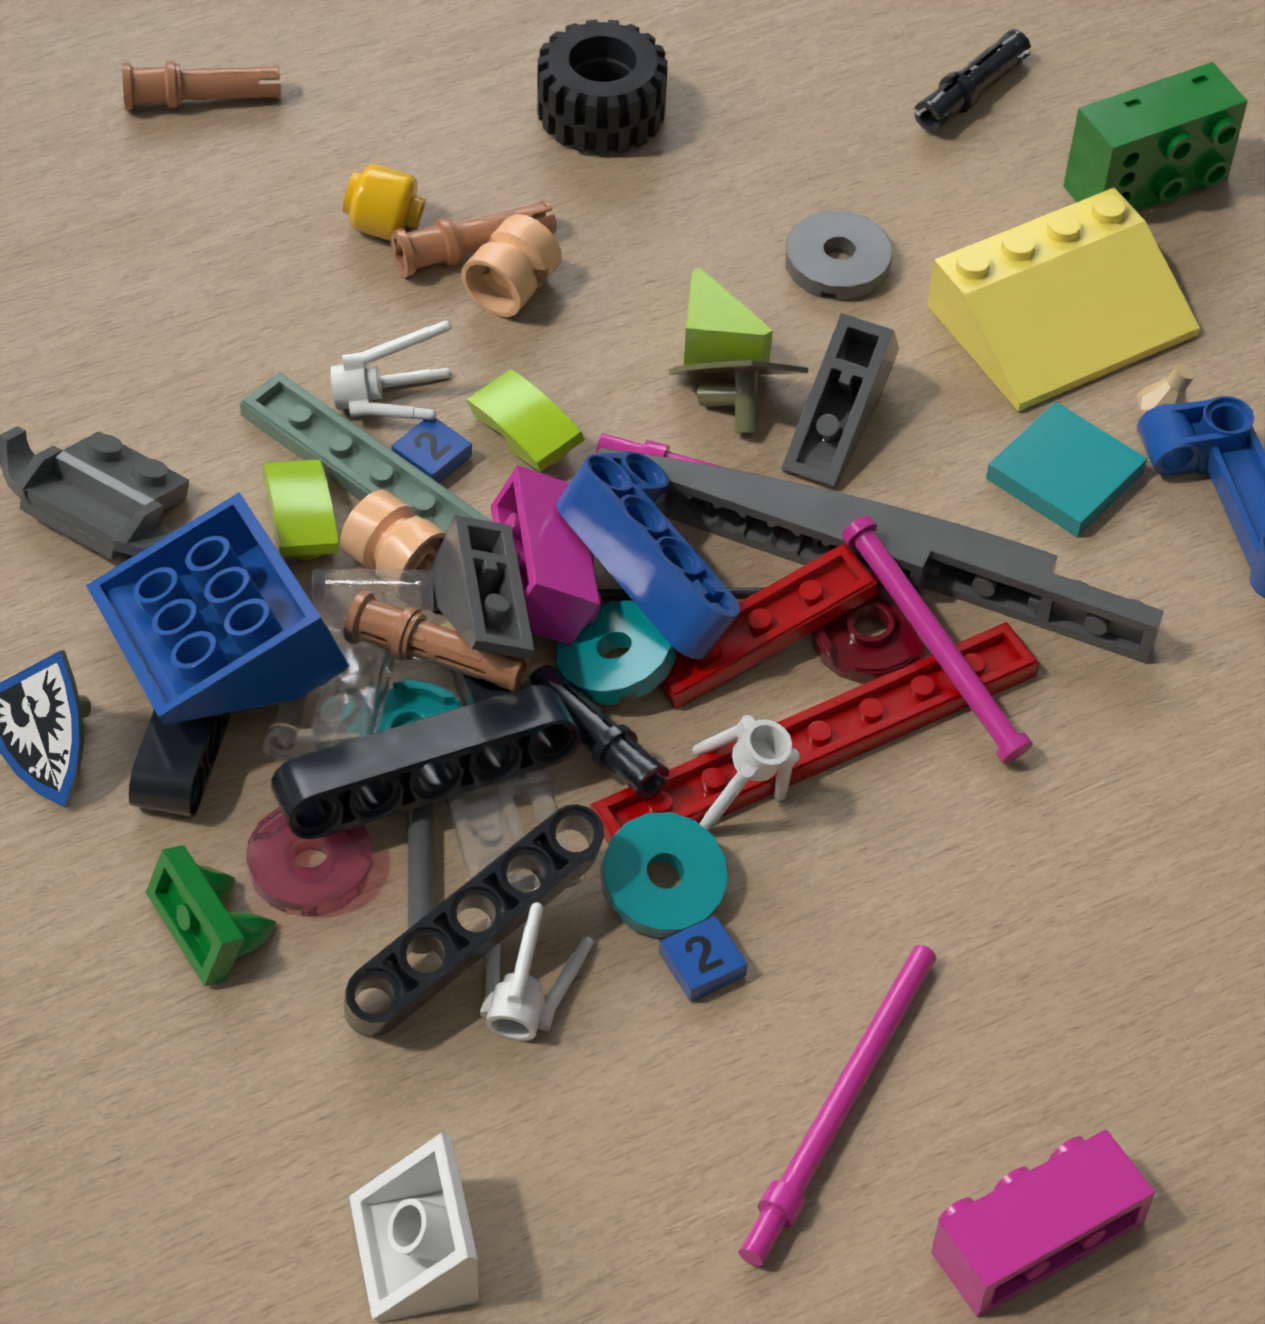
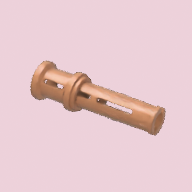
(173, 84)
(449, 241)
(411, 635)

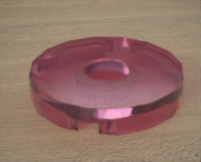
(301, 888)

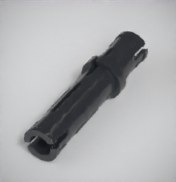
(961, 89)
(611, 745)

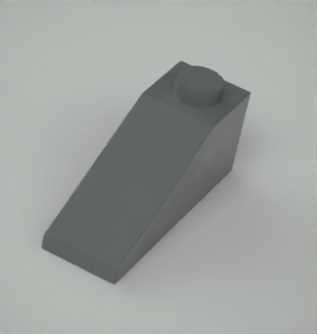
(841, 400)
(482, 587)

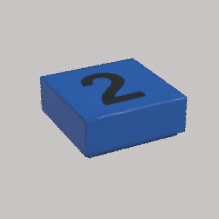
(433, 449)
(703, 958)

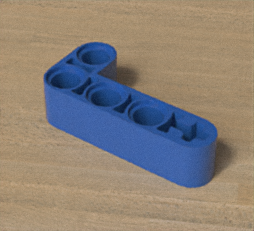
(617, 519)

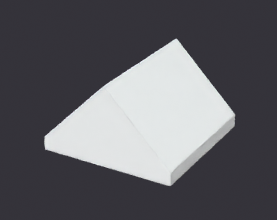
(416, 1235)

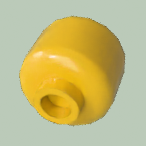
(382, 201)

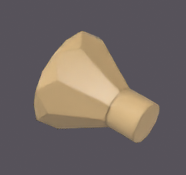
(1168, 390)

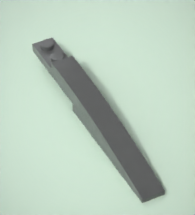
(933, 553)

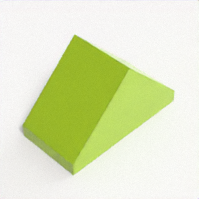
(721, 326)

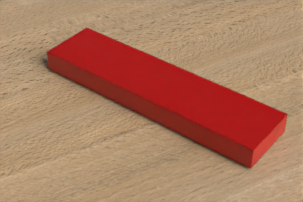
(774, 621)

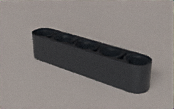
(424, 762)
(462, 948)

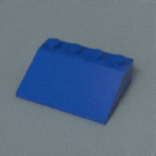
(216, 619)

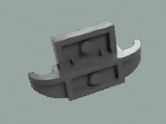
(93, 491)

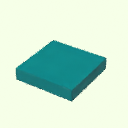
(1066, 469)

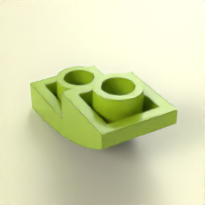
(527, 419)
(300, 509)

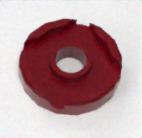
(868, 657)

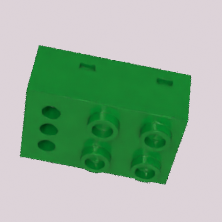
(1157, 139)

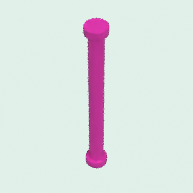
(863, 536)

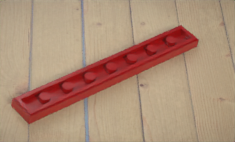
(835, 729)

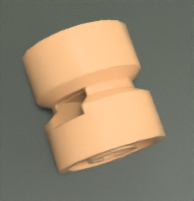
(511, 266)
(389, 534)

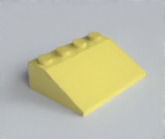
(1061, 299)

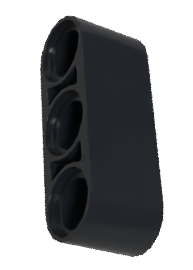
(176, 763)

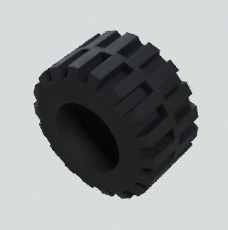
(601, 86)

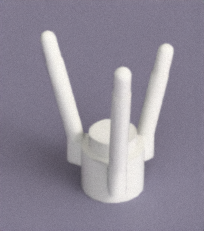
(358, 384)
(757, 756)
(517, 1005)

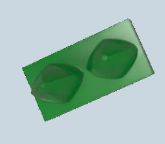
(192, 909)

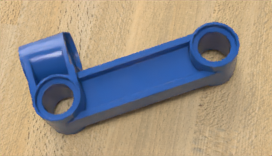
(1218, 440)

